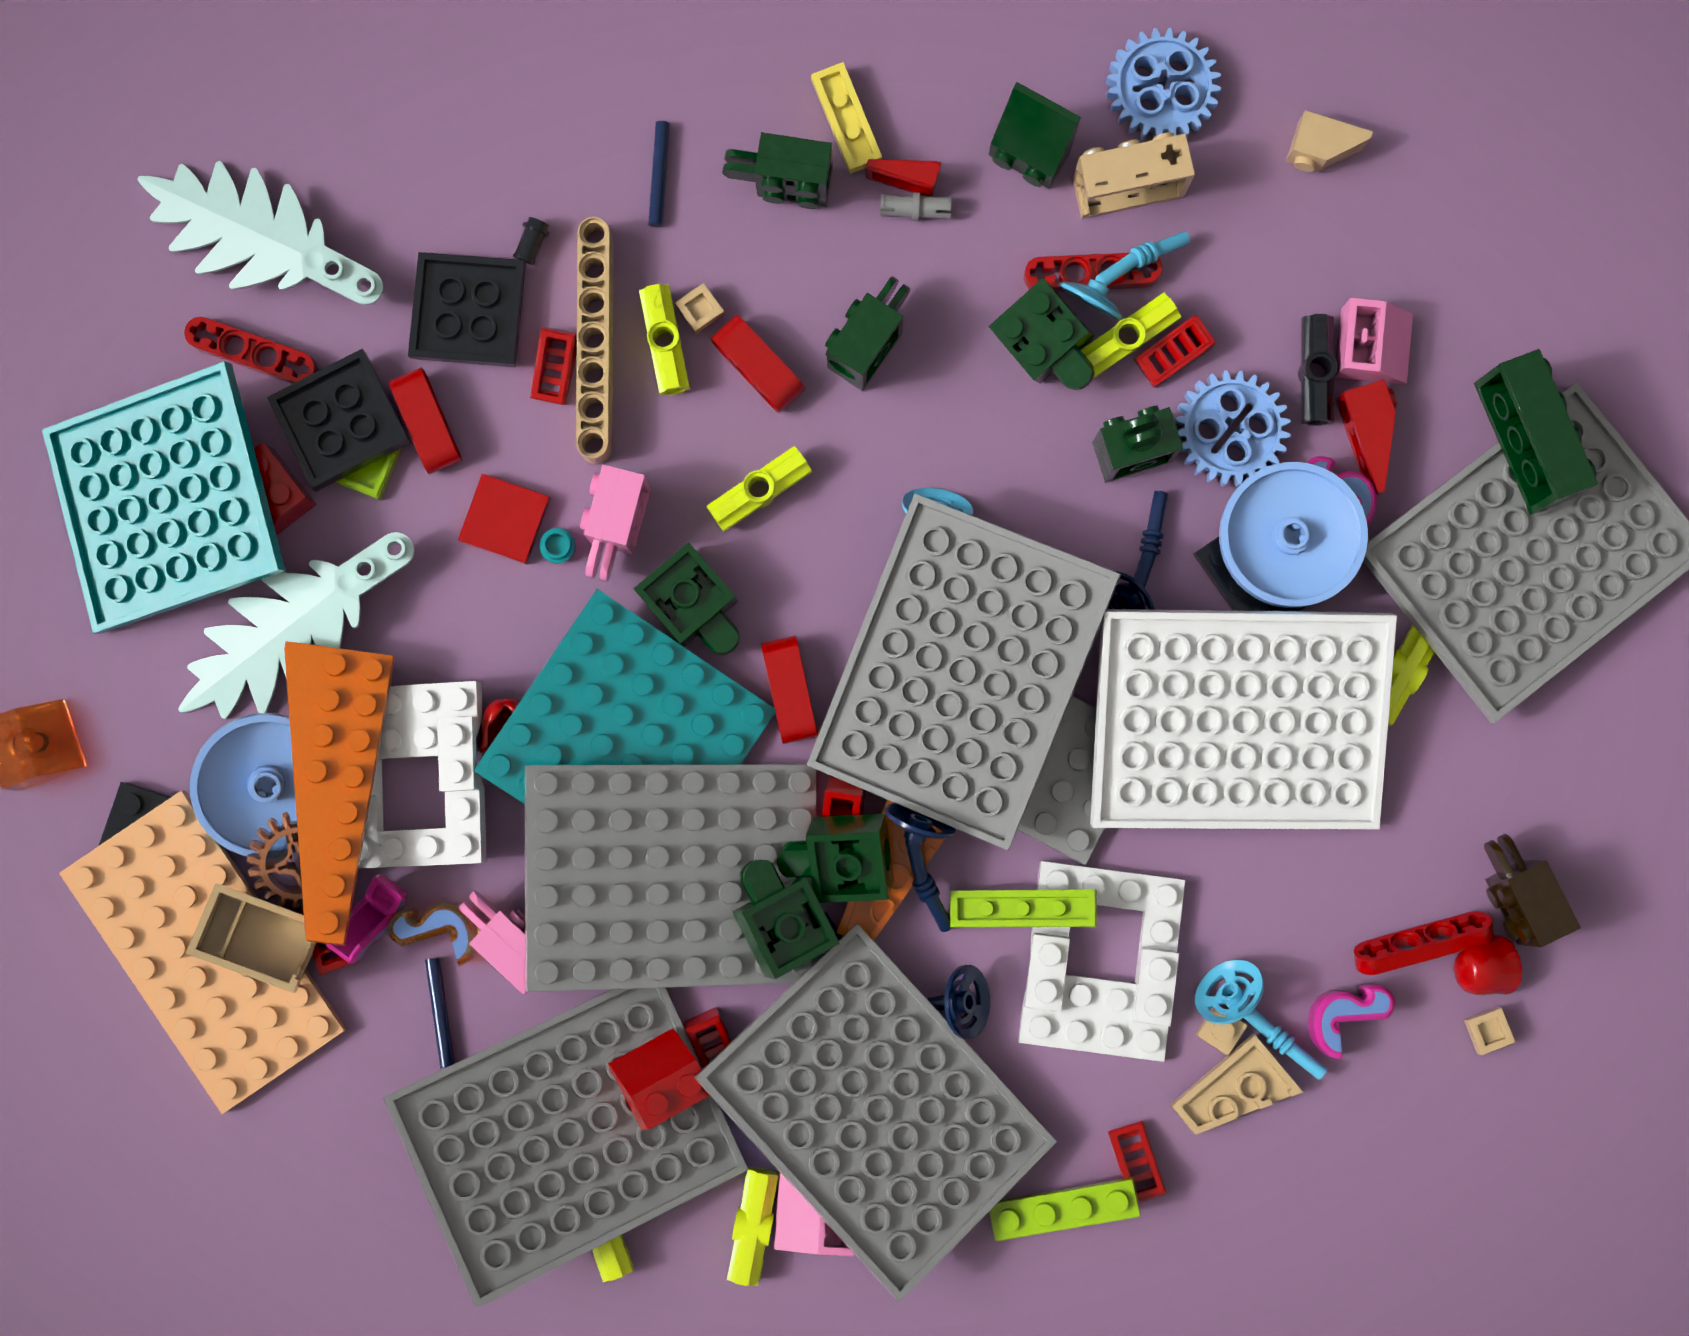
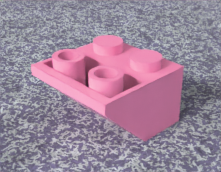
(1373, 342)
(801, 1228)

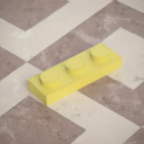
(845, 117)

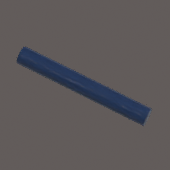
(658, 174)
(439, 1012)

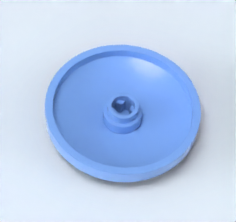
(1293, 535)
(244, 781)

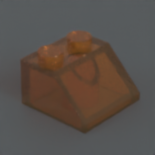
(37, 745)

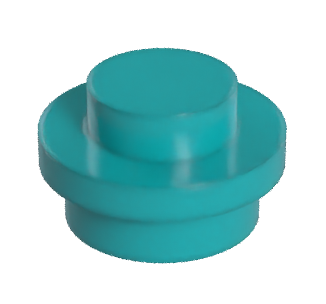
(557, 545)

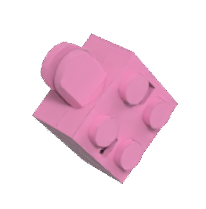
(614, 517)
(500, 939)

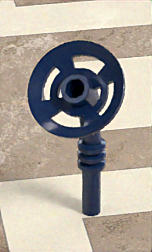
(1133, 594)
(917, 829)
(964, 1001)

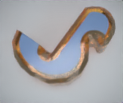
(438, 919)

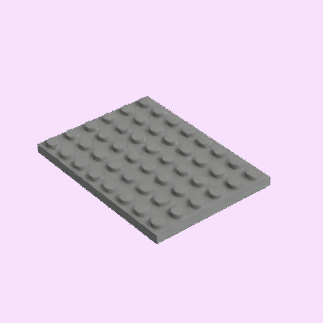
(1524, 593)
(963, 670)
(643, 870)
(876, 1112)
(539, 1151)

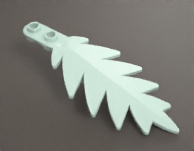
(252, 232)
(313, 611)

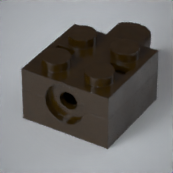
(1527, 896)

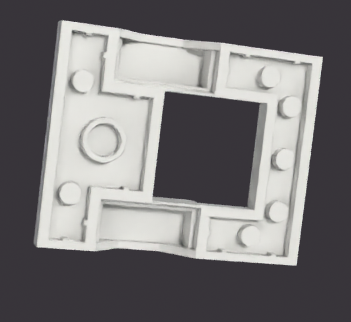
(432, 723)
(1097, 1012)

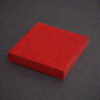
(504, 519)

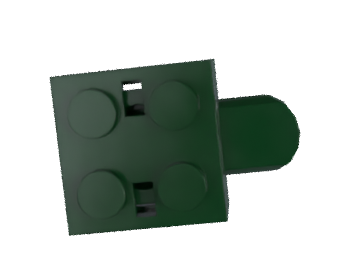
(785, 169)
(867, 335)
(1045, 338)
(1137, 443)
(691, 601)
(844, 857)
(777, 920)

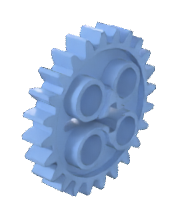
(1155, 56)
(1207, 409)

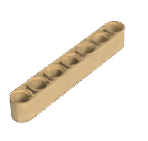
(590, 324)

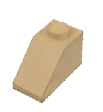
(1324, 142)

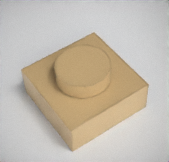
(699, 308)
(1489, 1031)
(1221, 1035)

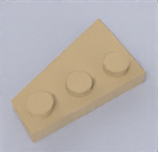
(1235, 1086)

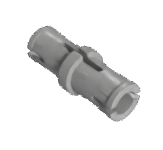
(915, 206)

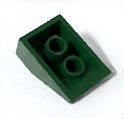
(1033, 136)

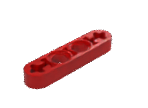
(1091, 265)
(251, 352)
(1373, 957)

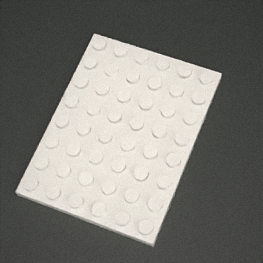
(1241, 719)

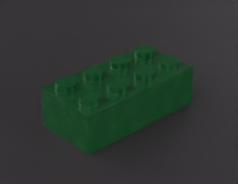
(1535, 431)

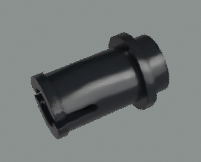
(531, 240)

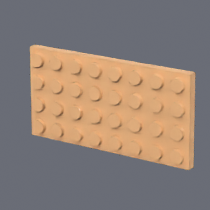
(146, 901)

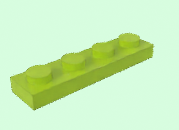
(1023, 908)
(1065, 1209)

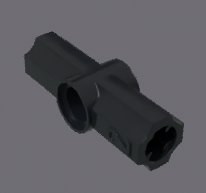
(1318, 348)

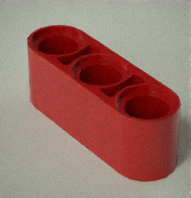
(757, 363)
(425, 420)
(789, 689)

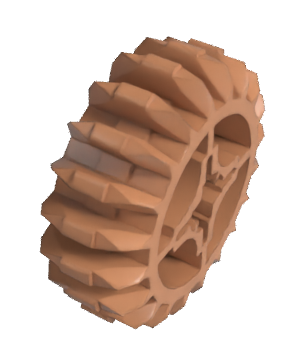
(280, 863)

